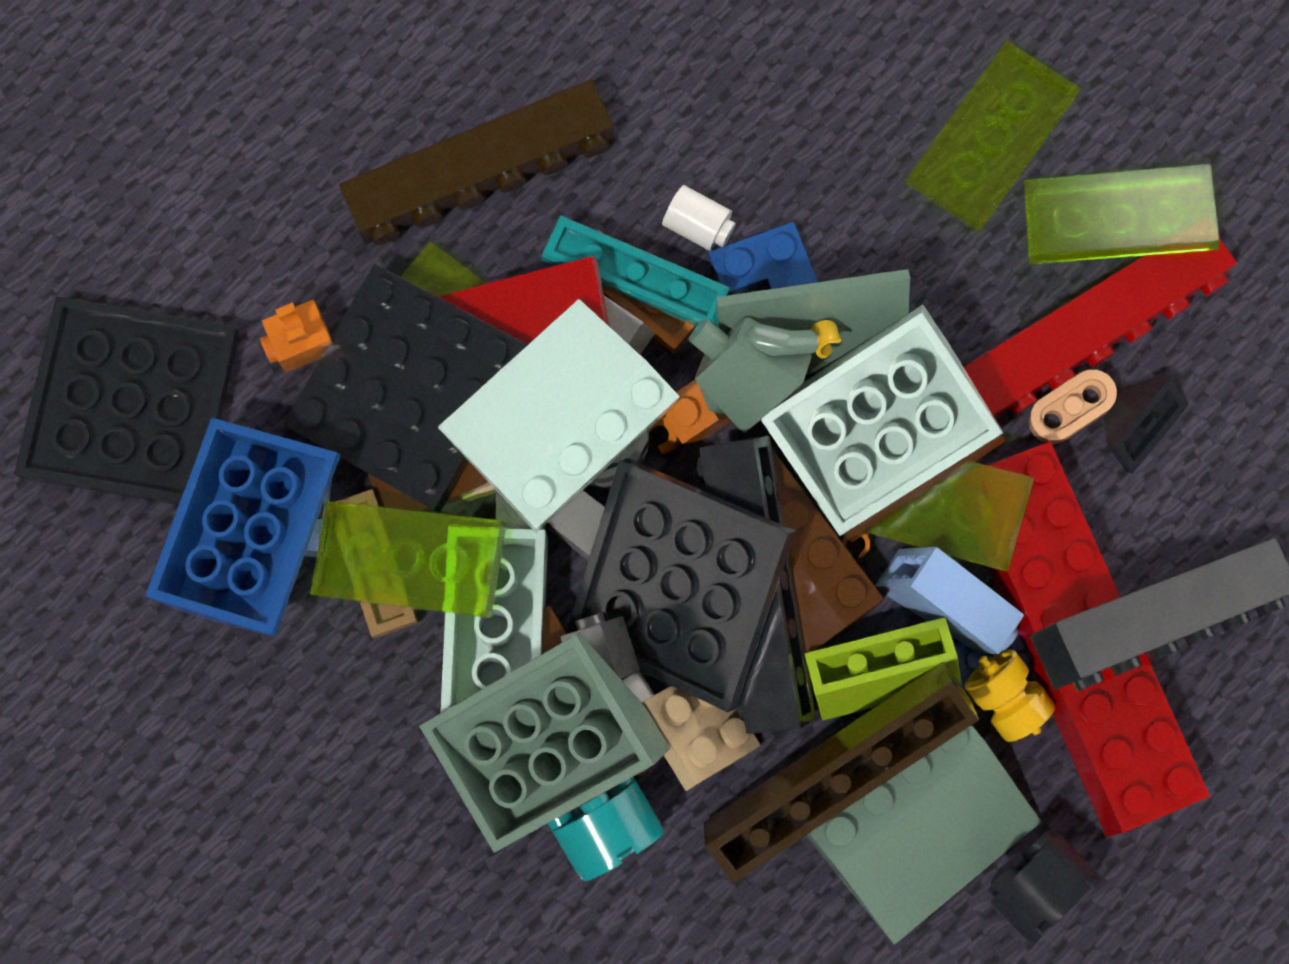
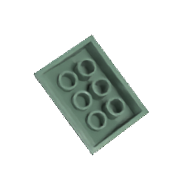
(856, 304)
(543, 741)
(926, 833)

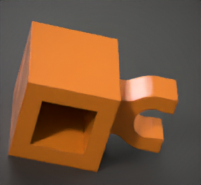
(295, 335)
(689, 419)

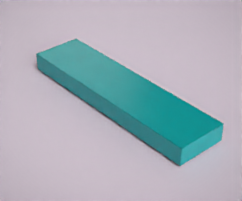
(636, 272)

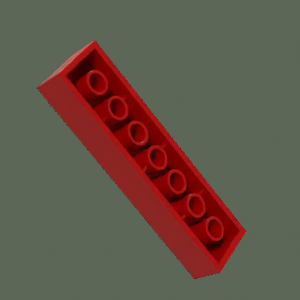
(1119, 728)

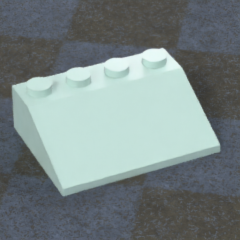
(559, 414)
(881, 421)

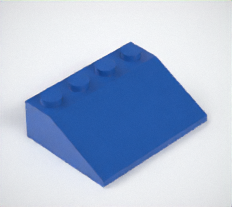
(242, 527)

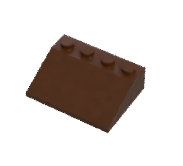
(826, 578)

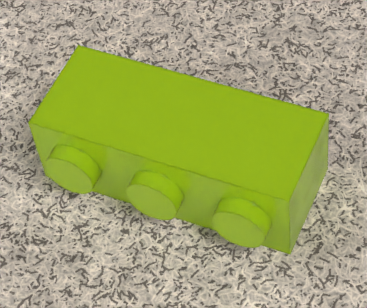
(877, 667)

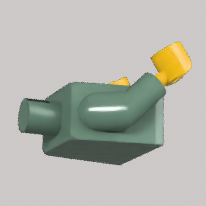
(756, 365)

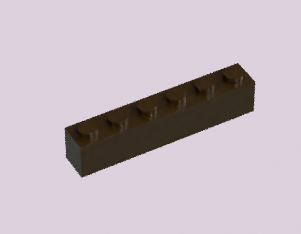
(478, 163)
(839, 772)

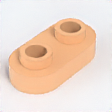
(1071, 407)

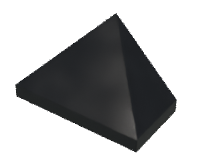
(1142, 418)

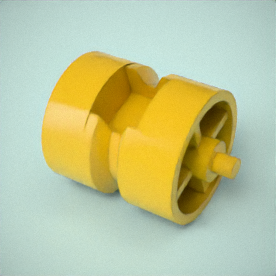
(1017, 703)

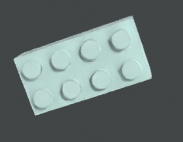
(487, 649)

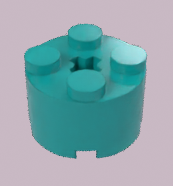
(607, 829)

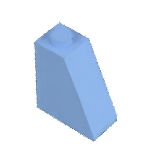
(939, 587)

